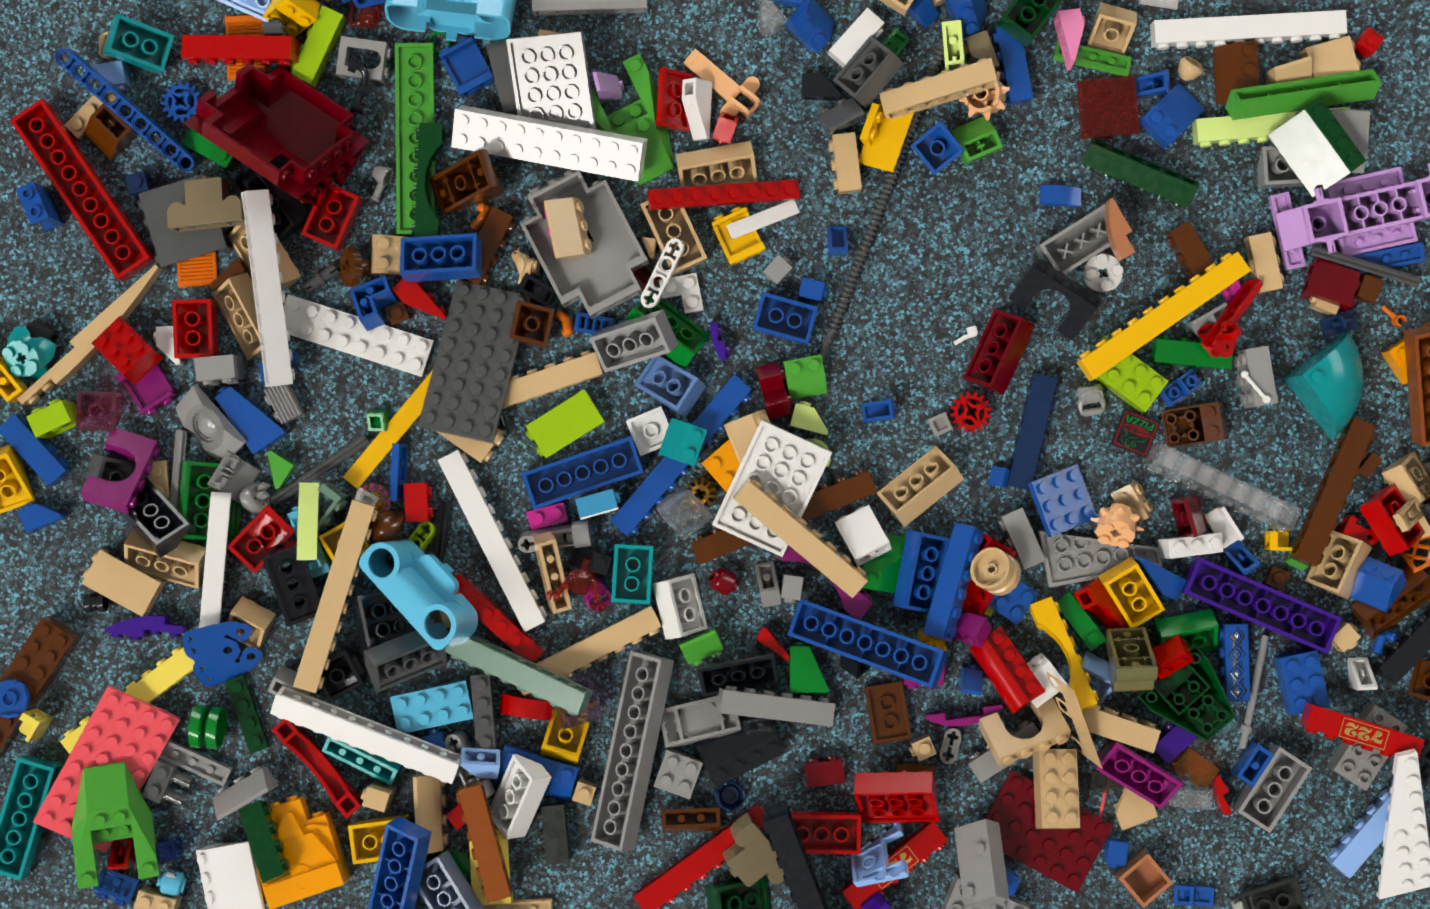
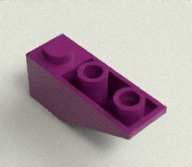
(972, 629)

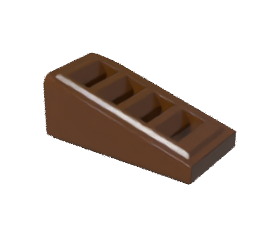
(236, 268)

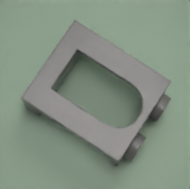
(379, 73)

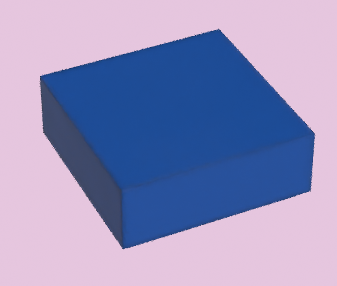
(999, 476)

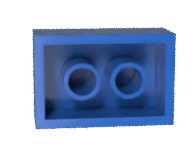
(785, 318)
(1301, 680)

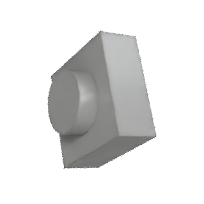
(939, 424)

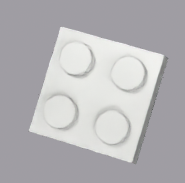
(648, 430)

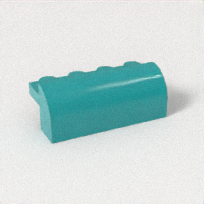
(362, 760)

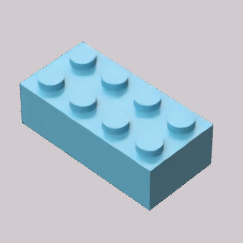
(432, 706)

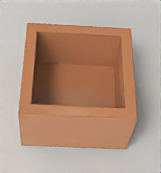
(1143, 878)

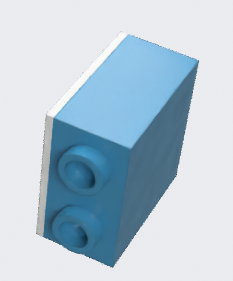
(598, 503)

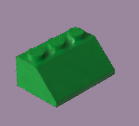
(1194, 628)

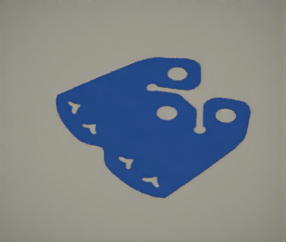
(209, 653)

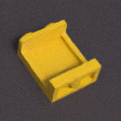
(742, 247)

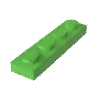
(1098, 60)

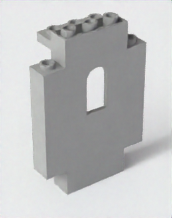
(605, 275)

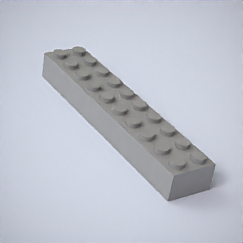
(632, 751)

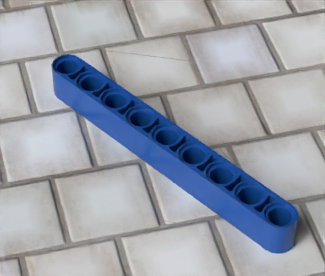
(118, 106)

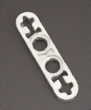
(664, 274)

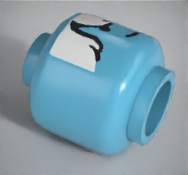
(172, 883)

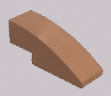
(1117, 229)

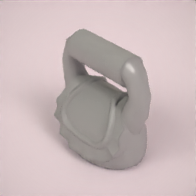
(1091, 394)

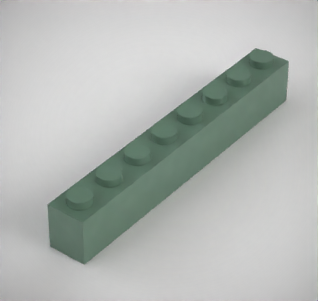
(523, 674)

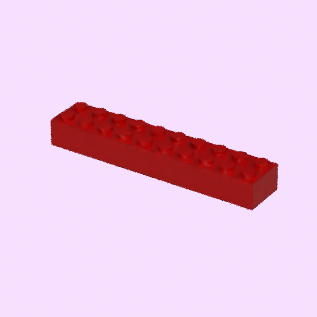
(82, 190)

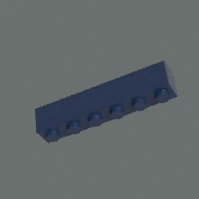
(1031, 430)

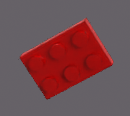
(669, 100)

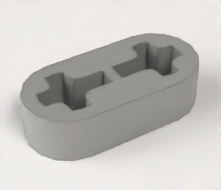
(945, 744)

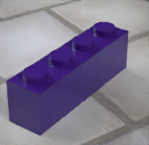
(1172, 742)

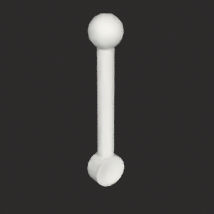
(1265, 399)

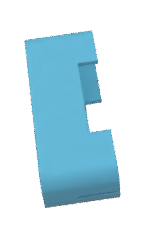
(467, 17)
(419, 587)

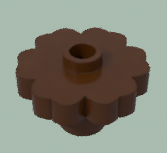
(353, 267)

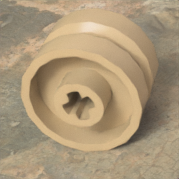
(995, 571)

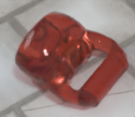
(367, 17)

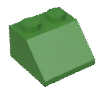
(805, 377)
(701, 646)

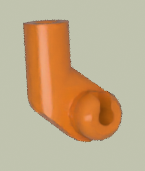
(480, 219)
(567, 323)

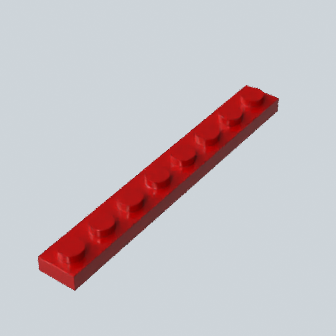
(723, 194)

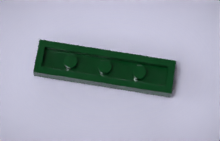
(247, 714)

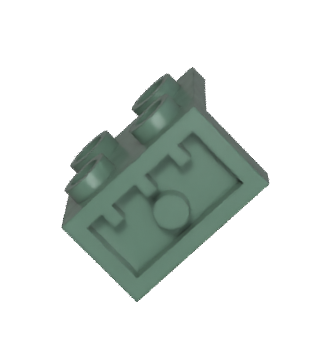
(332, 493)

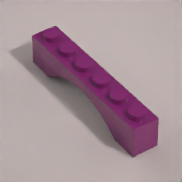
(854, 606)

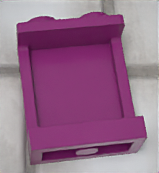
(150, 391)

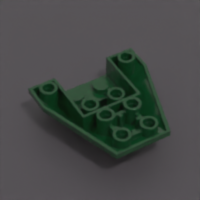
(1191, 698)

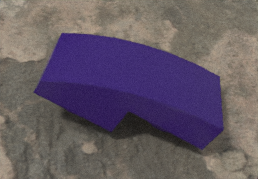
(720, 348)

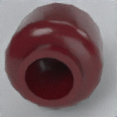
(723, 581)

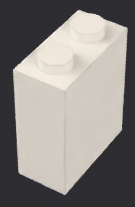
(863, 535)

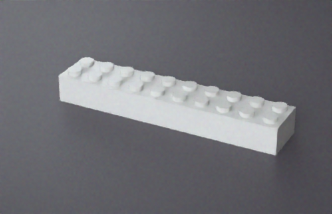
(549, 143)

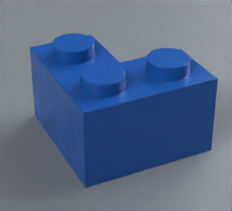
(370, 298)

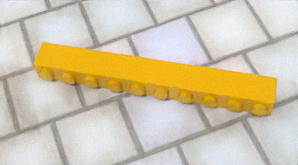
(1163, 316)

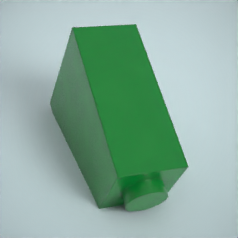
(804, 670)

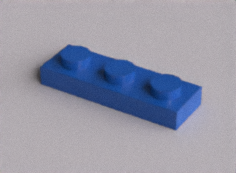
(398, 471)

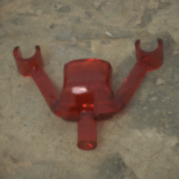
(579, 583)

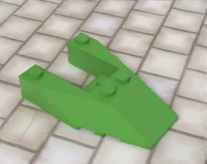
(640, 120)
(110, 810)

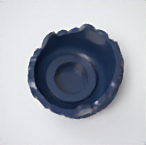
(730, 796)

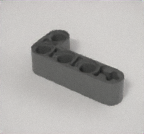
(501, 70)

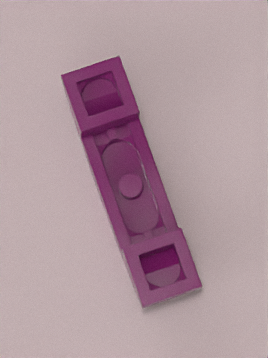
(939, 716)

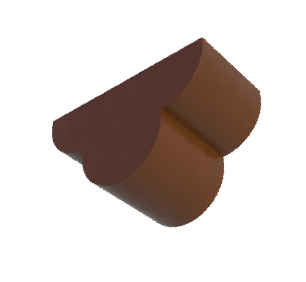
(466, 183)

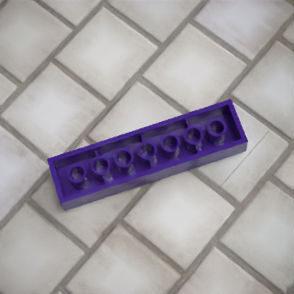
(1260, 605)

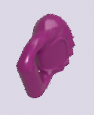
(602, 588)

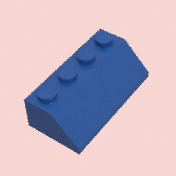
(562, 773)

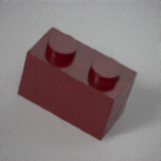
(824, 771)

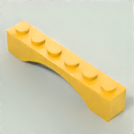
(1047, 618)

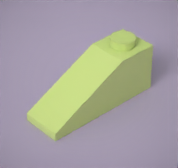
(953, 44)

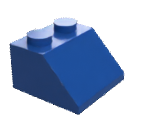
(970, 12)
(811, 26)
(937, 147)
(1378, 584)

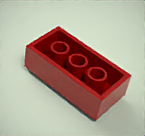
(829, 831)

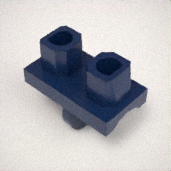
(1338, 324)

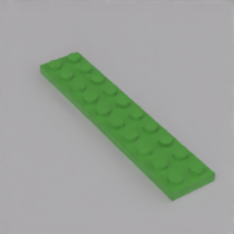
(412, 106)

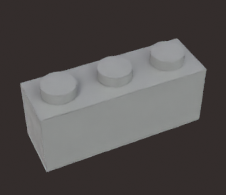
(1021, 538)

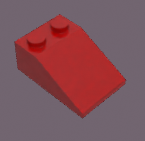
(261, 533)

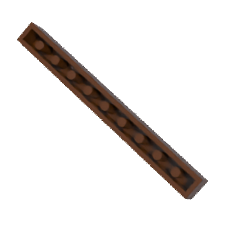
(821, 502)

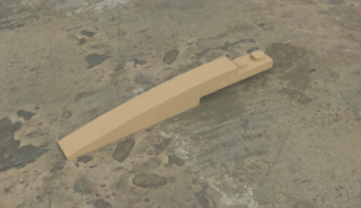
(82, 342)

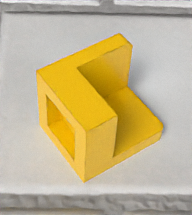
(1277, 541)

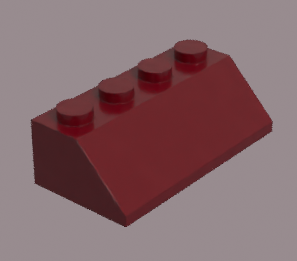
(999, 351)

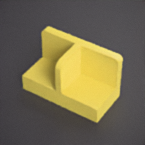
(34, 724)

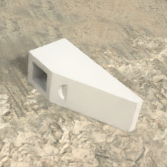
(697, 106)

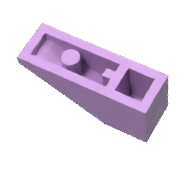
(608, 86)

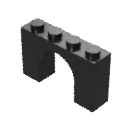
(1042, 277)

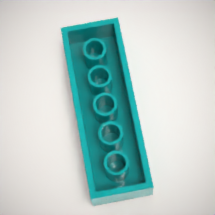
(24, 797)

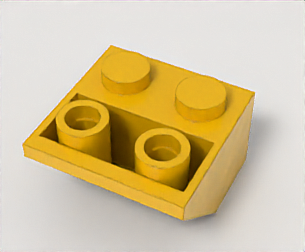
(293, 14)

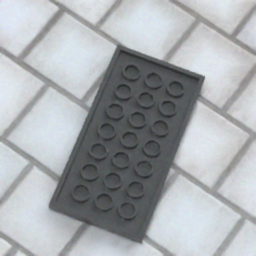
(472, 364)

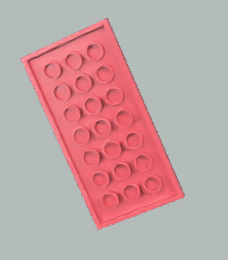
(117, 731)

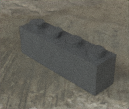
(484, 711)

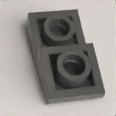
(274, 28)

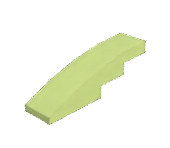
(308, 521)

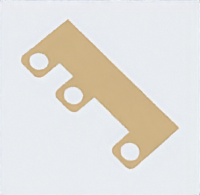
(1075, 712)

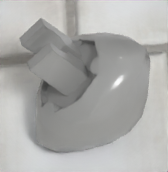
(255, 497)

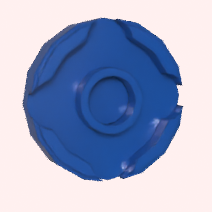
(13, 698)

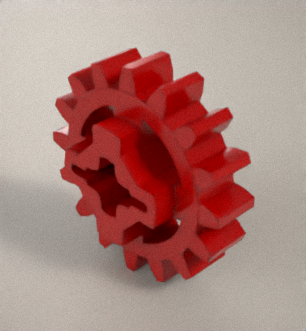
(963, 416)

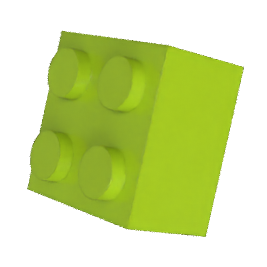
(53, 419)

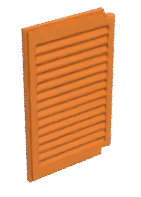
(242, 26)
(198, 271)

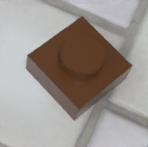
(397, 313)
(1277, 578)

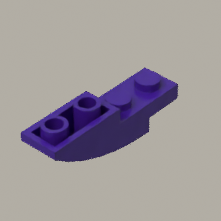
(140, 627)

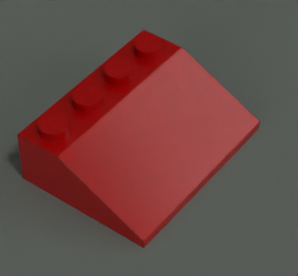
(897, 797)

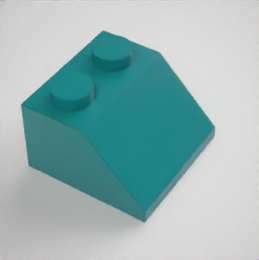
(683, 442)

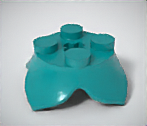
(27, 355)

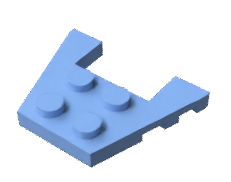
(873, 863)

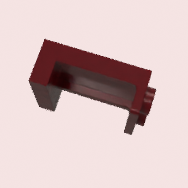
(1331, 283)

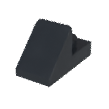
(536, 290)

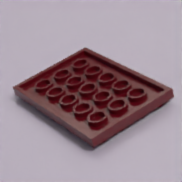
(1056, 853)

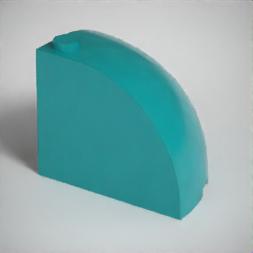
(1330, 384)

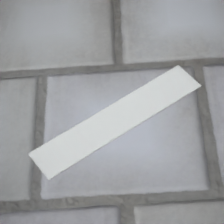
(762, 219)

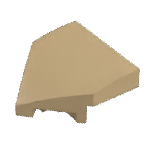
(1133, 810)

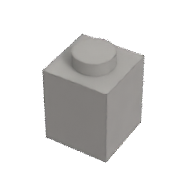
(778, 269)

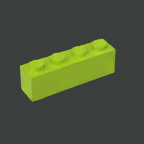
(318, 46)

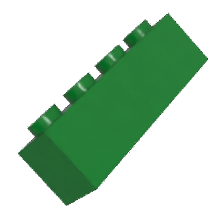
(1186, 353)

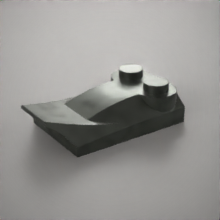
(1275, 895)

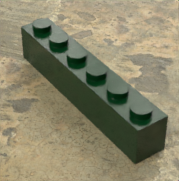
(1139, 172)

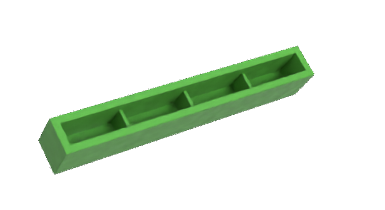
(1297, 94)

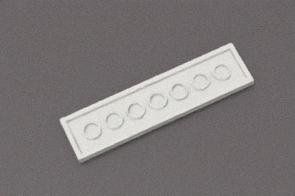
(347, 334)

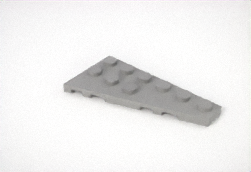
(1083, 558)

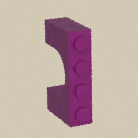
(123, 494)

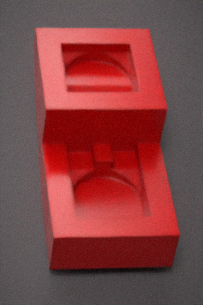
(1220, 789)

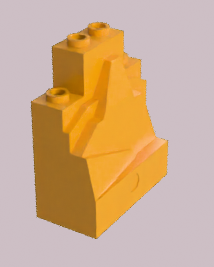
(311, 850)

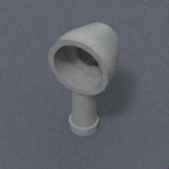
(383, 176)

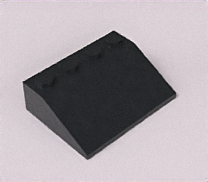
(377, 620)
(740, 751)

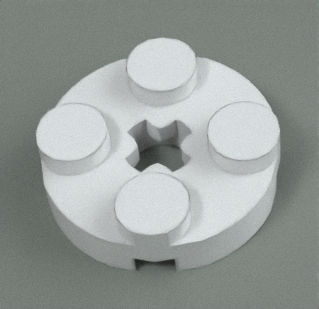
(1103, 284)

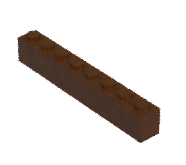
(1332, 492)

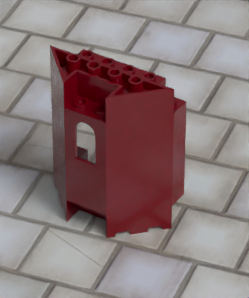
(282, 117)

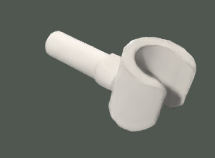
(971, 332)

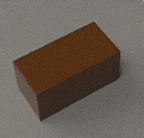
(1369, 464)

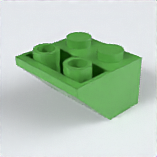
(977, 139)

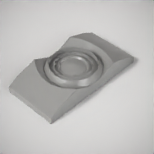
(209, 424)
(696, 722)

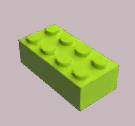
(1133, 381)

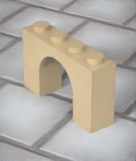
(1009, 748)

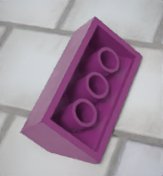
(1137, 774)

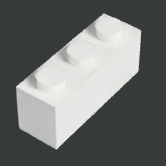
(855, 37)
(1189, 546)

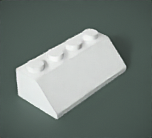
(519, 796)

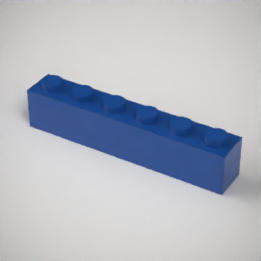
(953, 582)

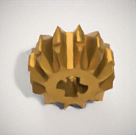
(703, 488)

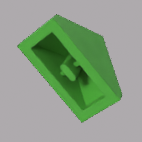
(281, 469)

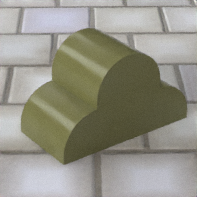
(1130, 660)

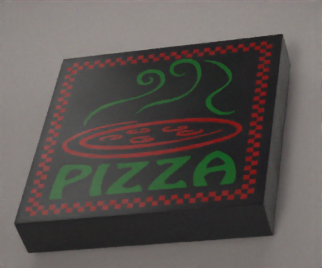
(1135, 433)

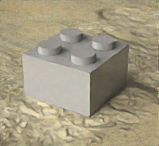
(219, 369)
(678, 773)

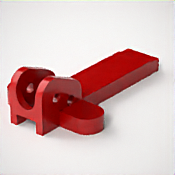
(1225, 329)

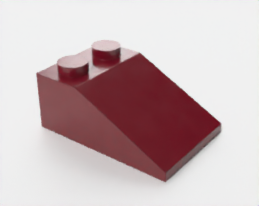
(1188, 515)

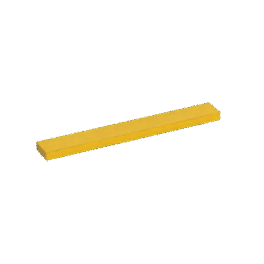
(383, 442)

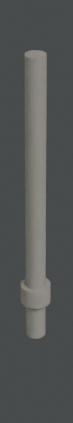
(1246, 728)

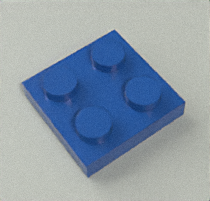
(1014, 604)

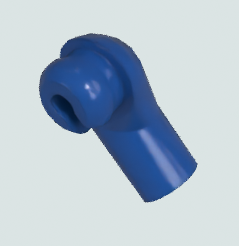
(1382, 638)

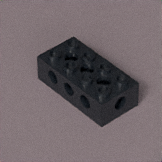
(286, 594)

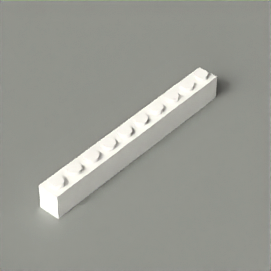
(1248, 28)
(267, 287)
(494, 544)
(366, 734)

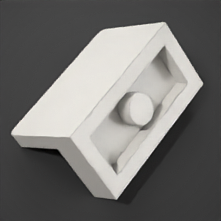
(1221, 522)

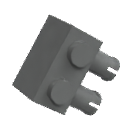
(161, 780)

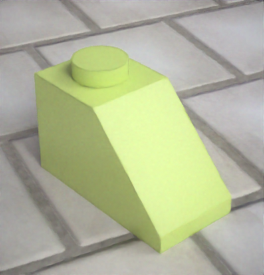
(807, 419)

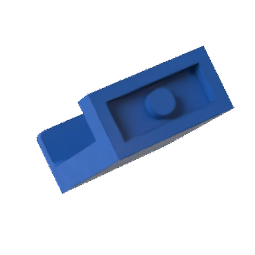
(466, 67)
(40, 205)

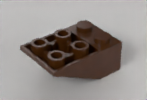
(1195, 424)

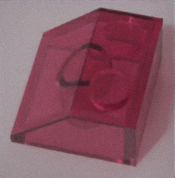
(99, 410)

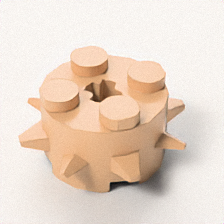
(991, 103)
(1116, 525)

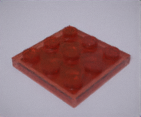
(1107, 107)

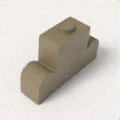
(206, 206)
(751, 853)

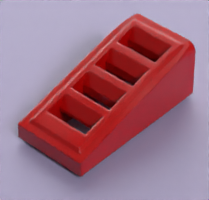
(767, 639)

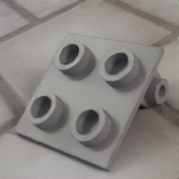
(233, 476)

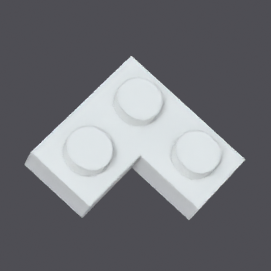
(688, 288)

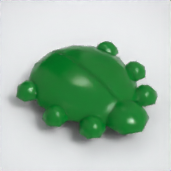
(462, 861)

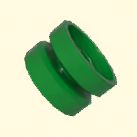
(207, 727)

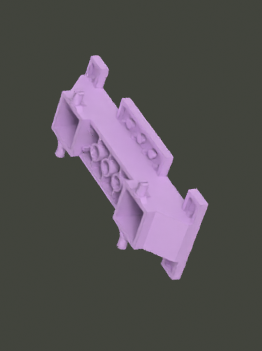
(1359, 213)

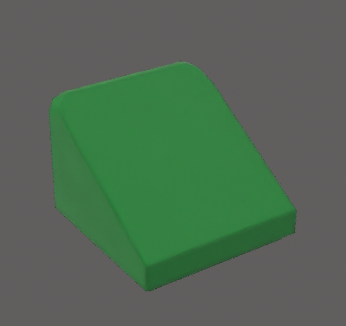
(377, 419)

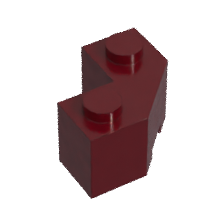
(773, 390)

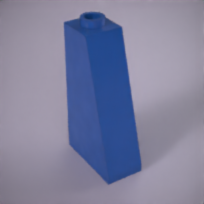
(250, 420)

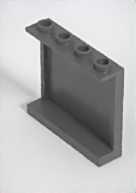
(172, 246)

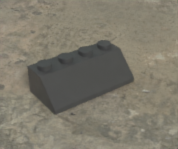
(401, 660)

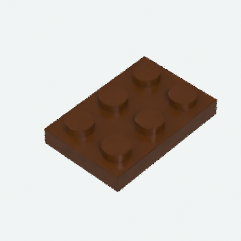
(887, 712)

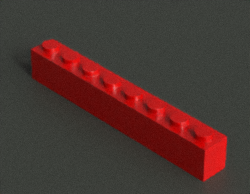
(691, 867)

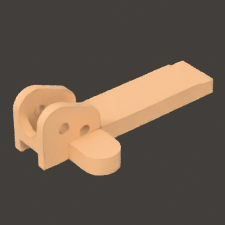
(724, 85)

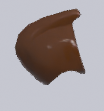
(387, 525)

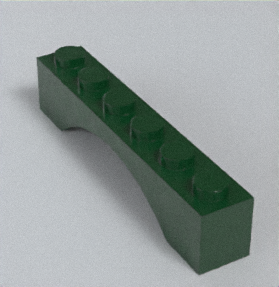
(430, 142)

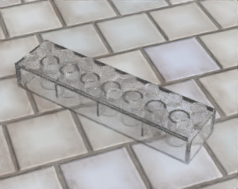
(1222, 487)

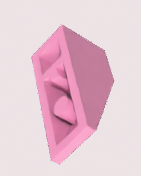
(1069, 30)

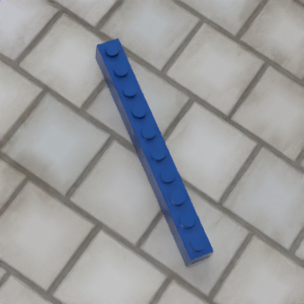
(668, 470)

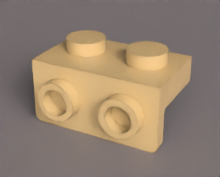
(1133, 497)

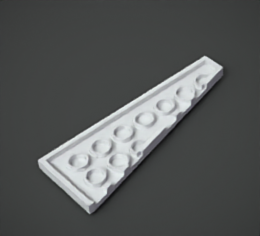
(1405, 839)

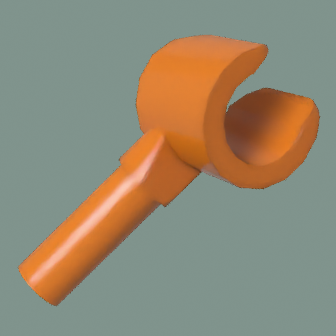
(1394, 318)

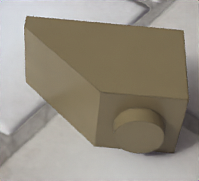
(979, 47)

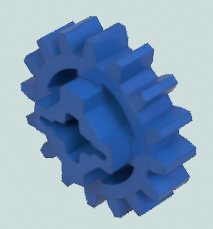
(188, 95)

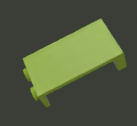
(564, 424)

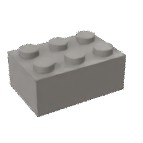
(1259, 368)

